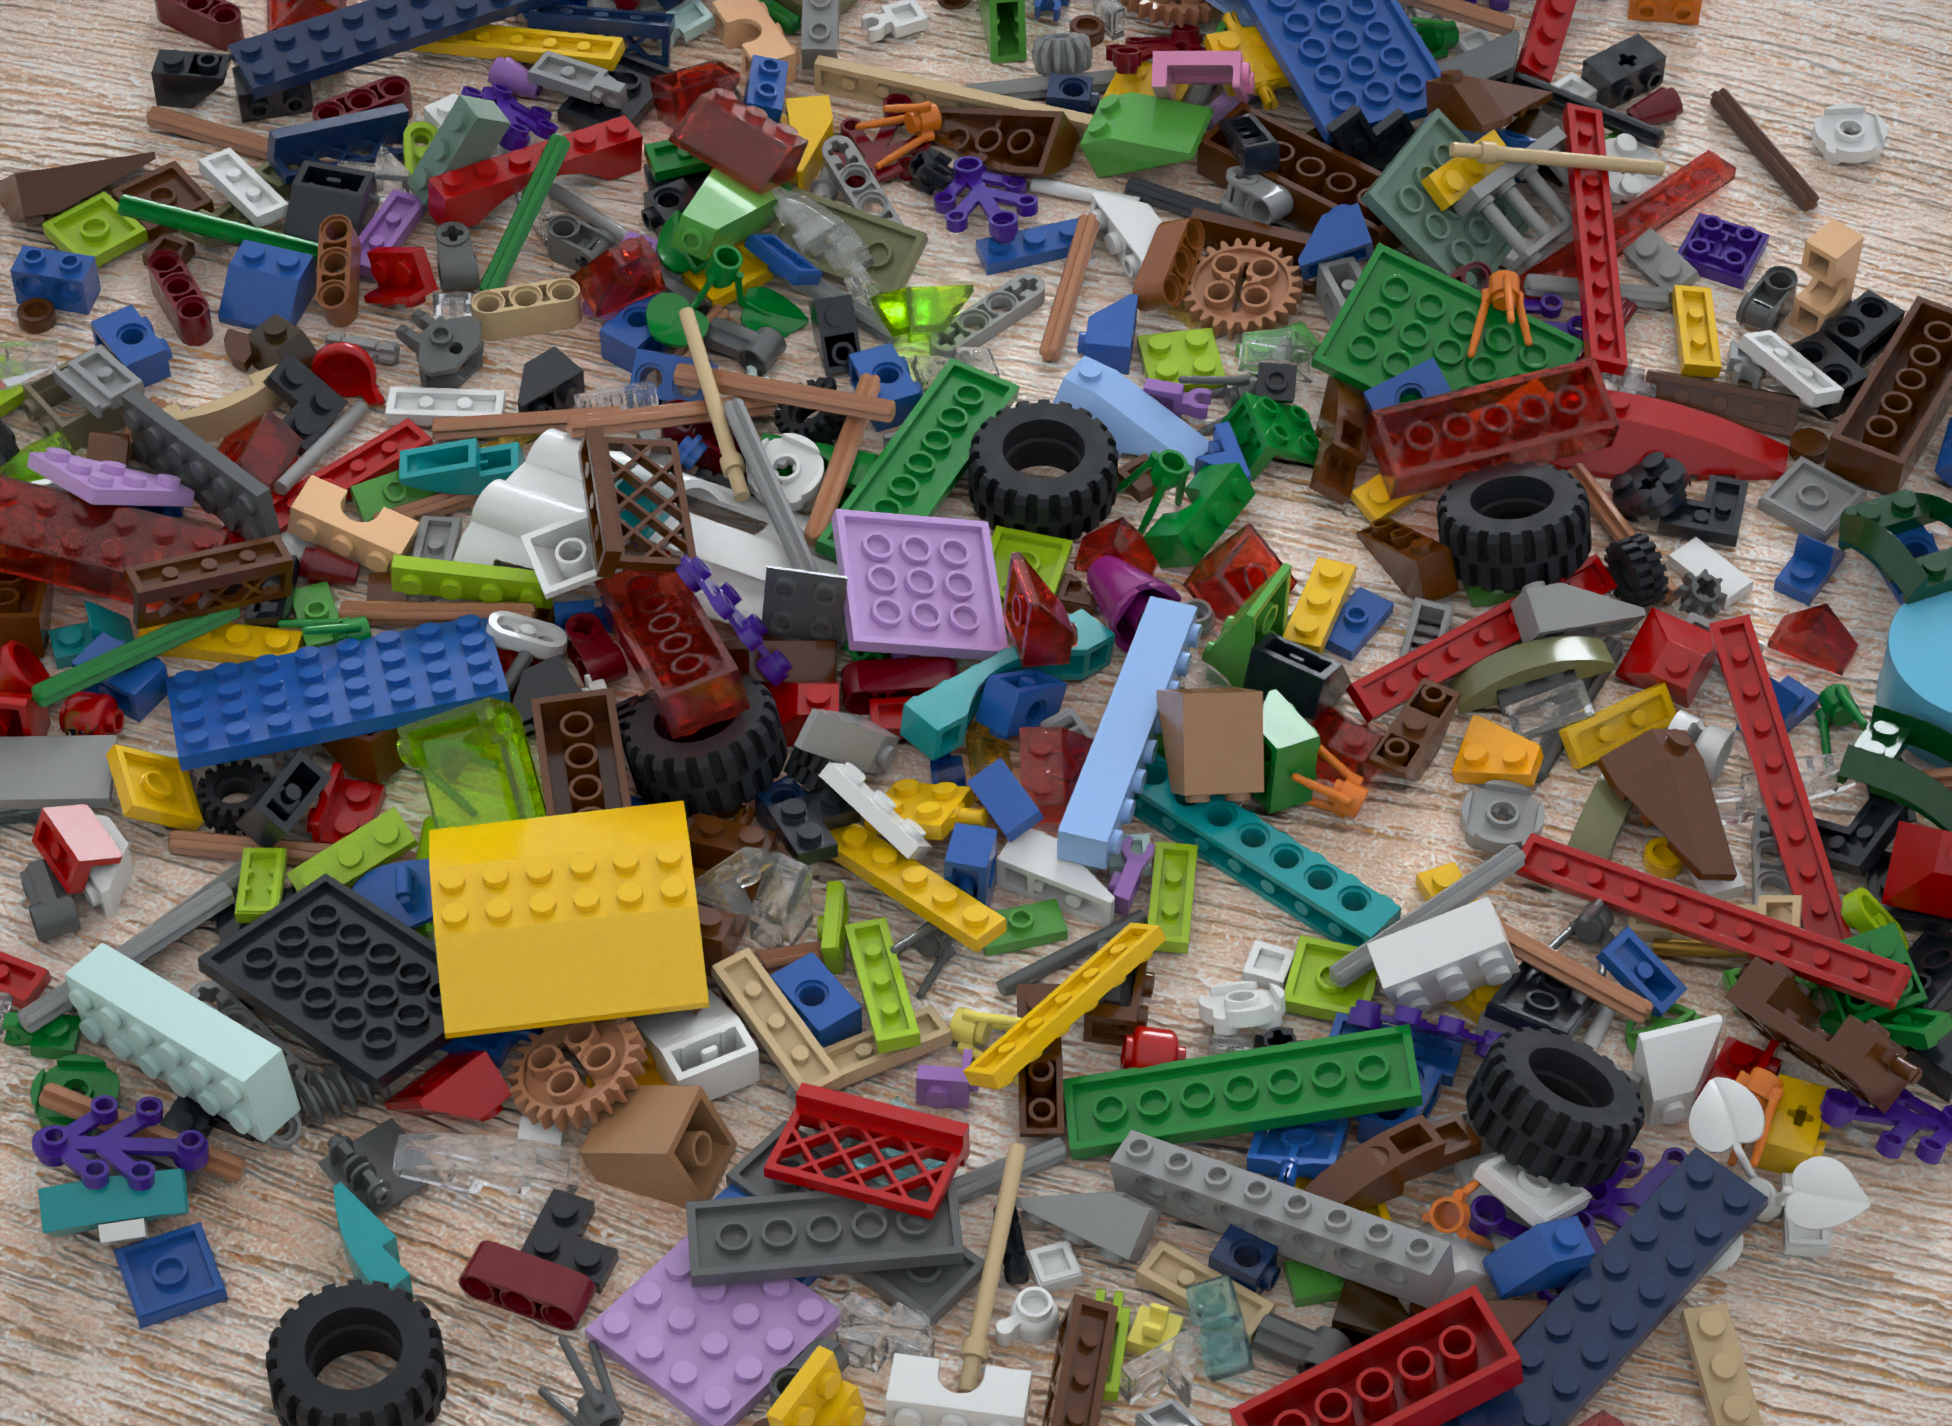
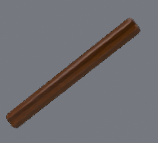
(1764, 150)

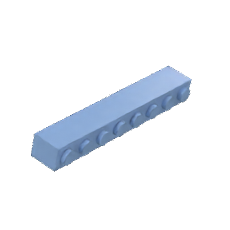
(1127, 735)

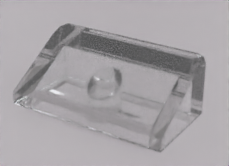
(1550, 710)

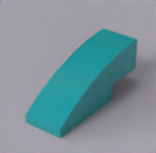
(458, 466)
(76, 1209)
(368, 1243)

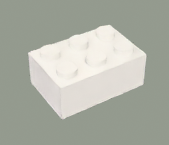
(1444, 957)

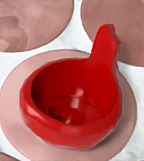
(348, 371)
(20, 668)

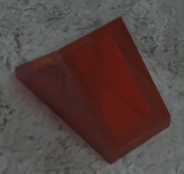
(1117, 540)
(1815, 638)

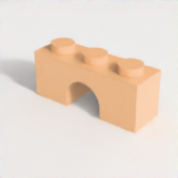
(750, 26)
(1833, 262)
(320, 519)

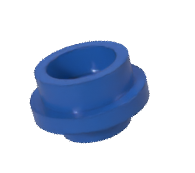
(691, 451)

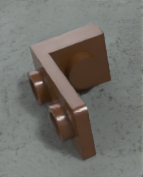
(1111, 1022)

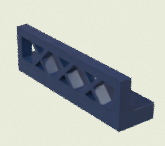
(609, 22)
(337, 139)

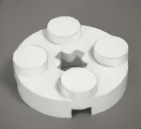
(1863, 144)
(1628, 186)
(807, 468)
(1242, 1006)

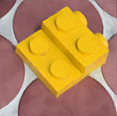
(818, 1396)

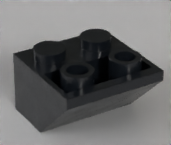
(326, 191)
(1297, 673)

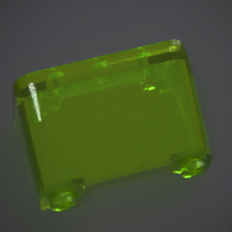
(474, 764)

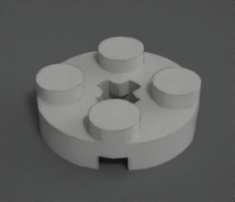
(1497, 797)

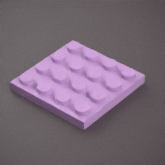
(919, 585)
(711, 1343)

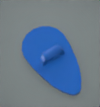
(400, 890)

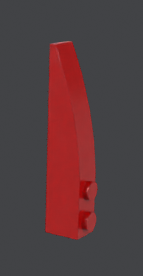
(1693, 437)

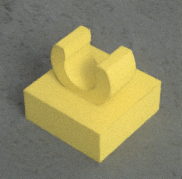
(1152, 1328)

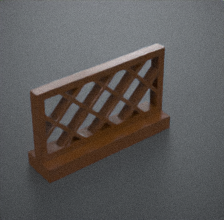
(603, 500)

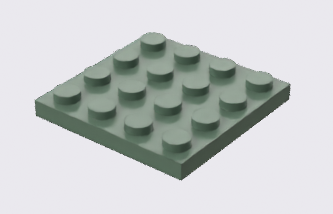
(1410, 213)

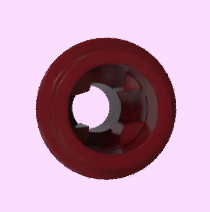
(1658, 107)
(323, 565)

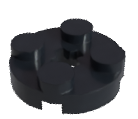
(1633, 488)

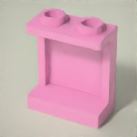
(1201, 68)

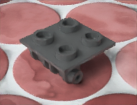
(804, 604)
(367, 1167)

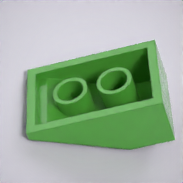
(1142, 133)
(1257, 617)

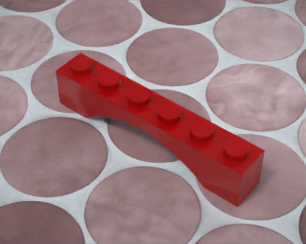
(475, 190)

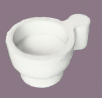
(1030, 1319)

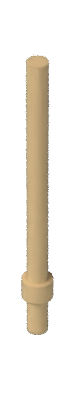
(1488, 153)
(731, 460)
(975, 1346)

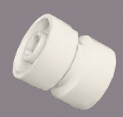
(1712, 741)

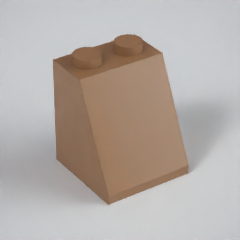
(1213, 741)
(661, 1144)

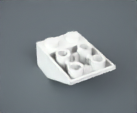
(701, 1048)

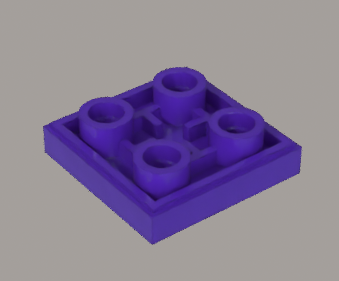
(1723, 250)

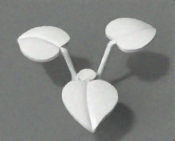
(1822, 1188)

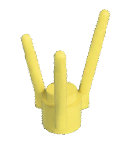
(975, 1028)

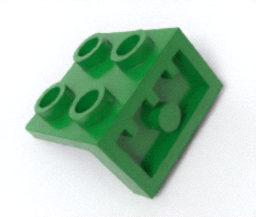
(1271, 429)

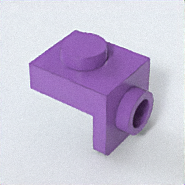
(944, 1085)

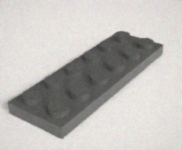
(218, 482)
(815, 1236)
(926, 1288)

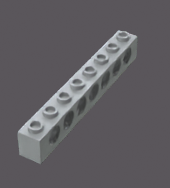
(1296, 1221)

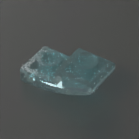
(1223, 1330)

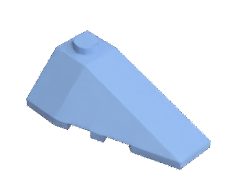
(1129, 412)

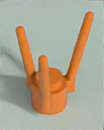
(920, 119)
(1505, 295)
(1344, 797)
(1768, 1091)
(1454, 1215)

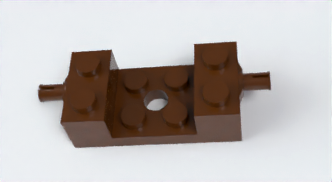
(710, 844)
(1855, 1058)

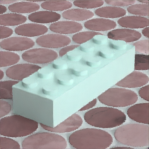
(182, 1042)

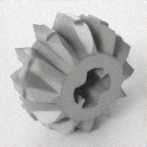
(1062, 53)

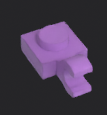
(1177, 401)
(1126, 883)

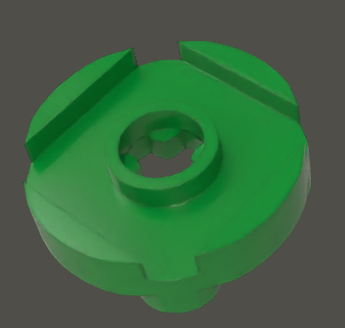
(74, 1073)

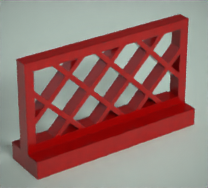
(879, 1127)

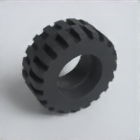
(1043, 437)
(1515, 525)
(714, 765)
(1555, 1107)
(352, 1321)

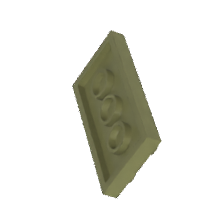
(891, 244)

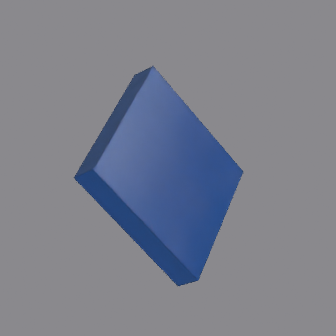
(170, 1275)

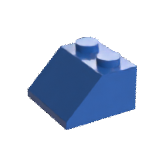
(266, 282)

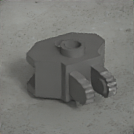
(444, 348)

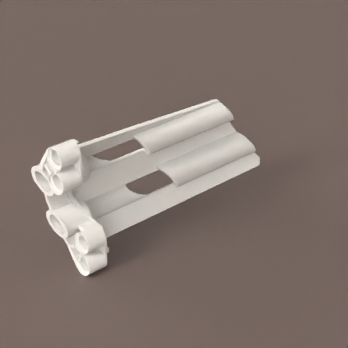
(551, 489)

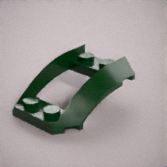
(1871, 532)
(1876, 763)

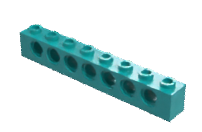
(1266, 861)

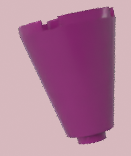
(1123, 595)

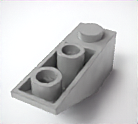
(1106, 1219)

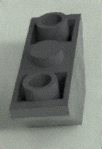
(1490, 61)

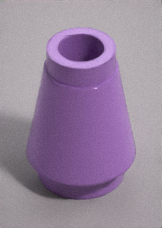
(514, 76)

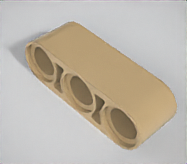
(527, 308)

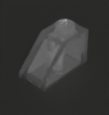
(782, 903)

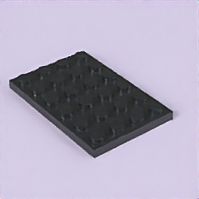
(339, 980)

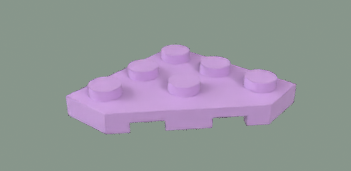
(109, 481)

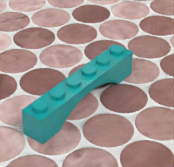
(940, 717)

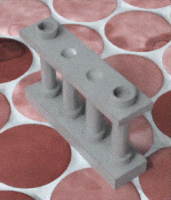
(1503, 184)

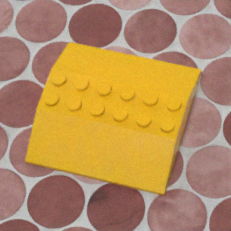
(566, 919)

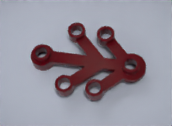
(1139, 49)
(880, 147)

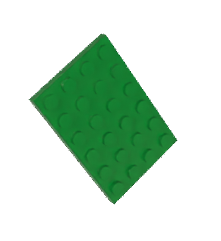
(1412, 313)

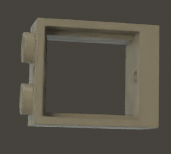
(45, 393)

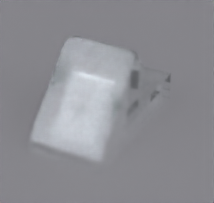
(388, 172)
(725, 883)
(1169, 1363)

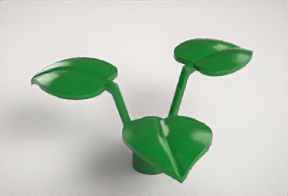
(760, 304)

